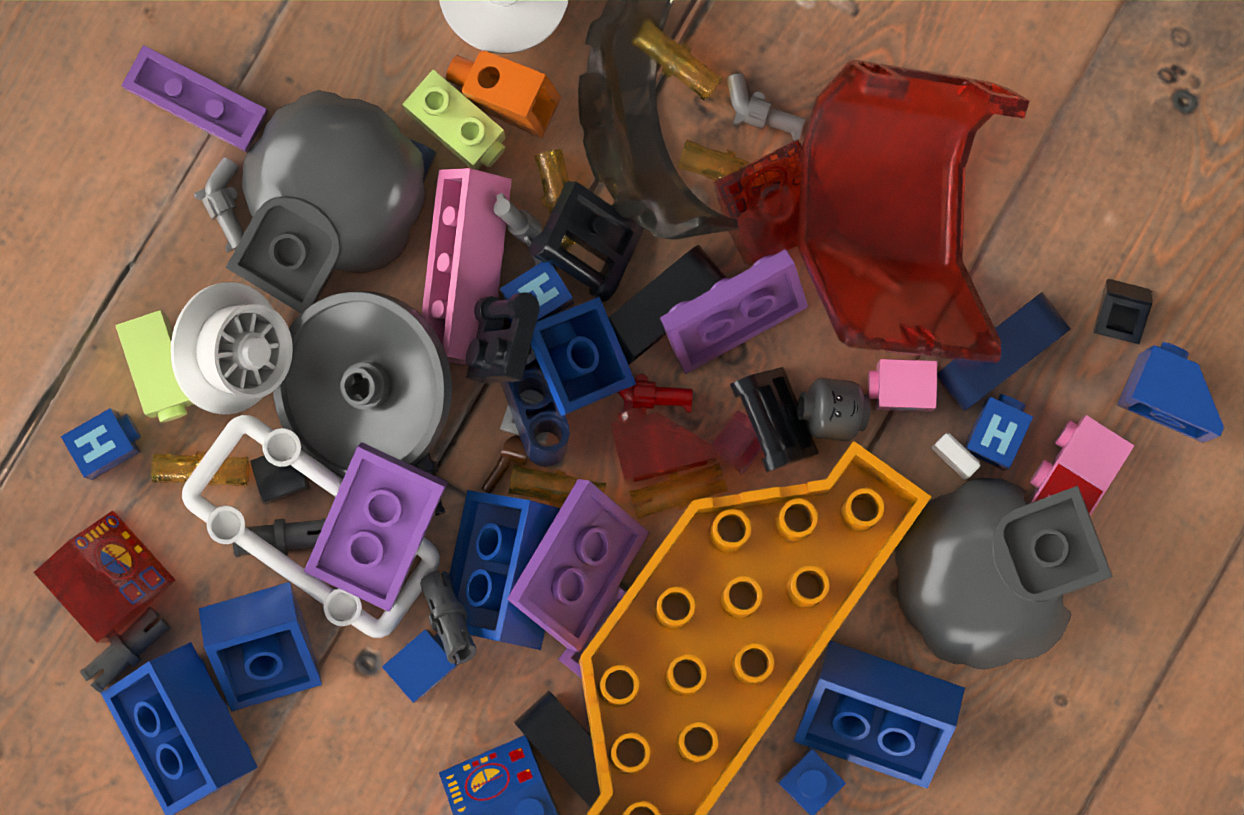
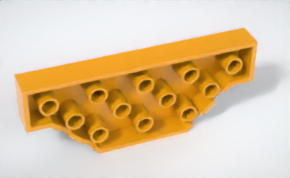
(730, 629)

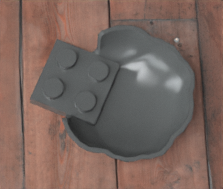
(326, 194)
(991, 571)

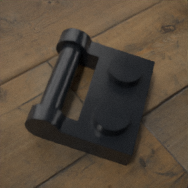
(594, 227)
(500, 353)
(774, 418)

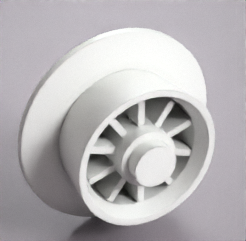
(503, 24)
(229, 348)

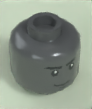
(834, 409)

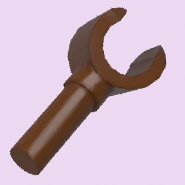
(511, 451)

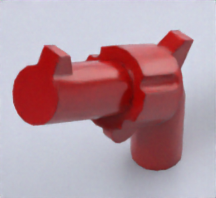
(647, 395)

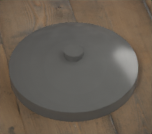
(364, 375)

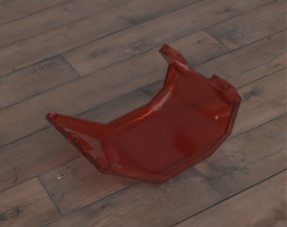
(889, 208)

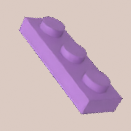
(195, 98)

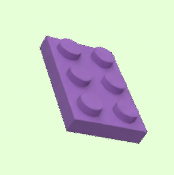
(734, 311)
(375, 526)
(578, 565)

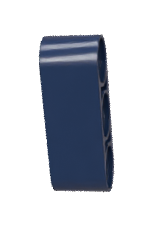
(1022, 339)
(537, 417)

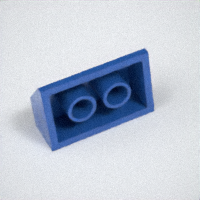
(488, 559)
(879, 714)
(179, 729)

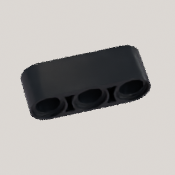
(638, 320)
(563, 744)

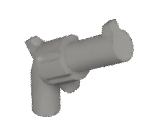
(758, 111)
(220, 202)
(520, 222)

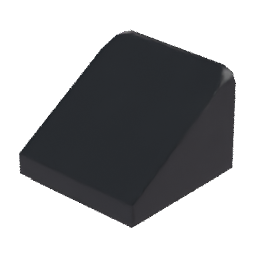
(1123, 311)
(277, 481)

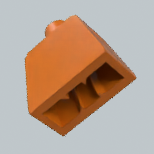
(506, 90)

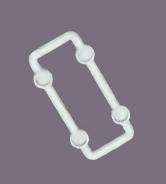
(227, 526)

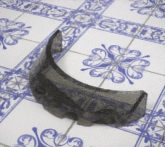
(624, 128)

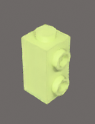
(455, 122)
(148, 355)

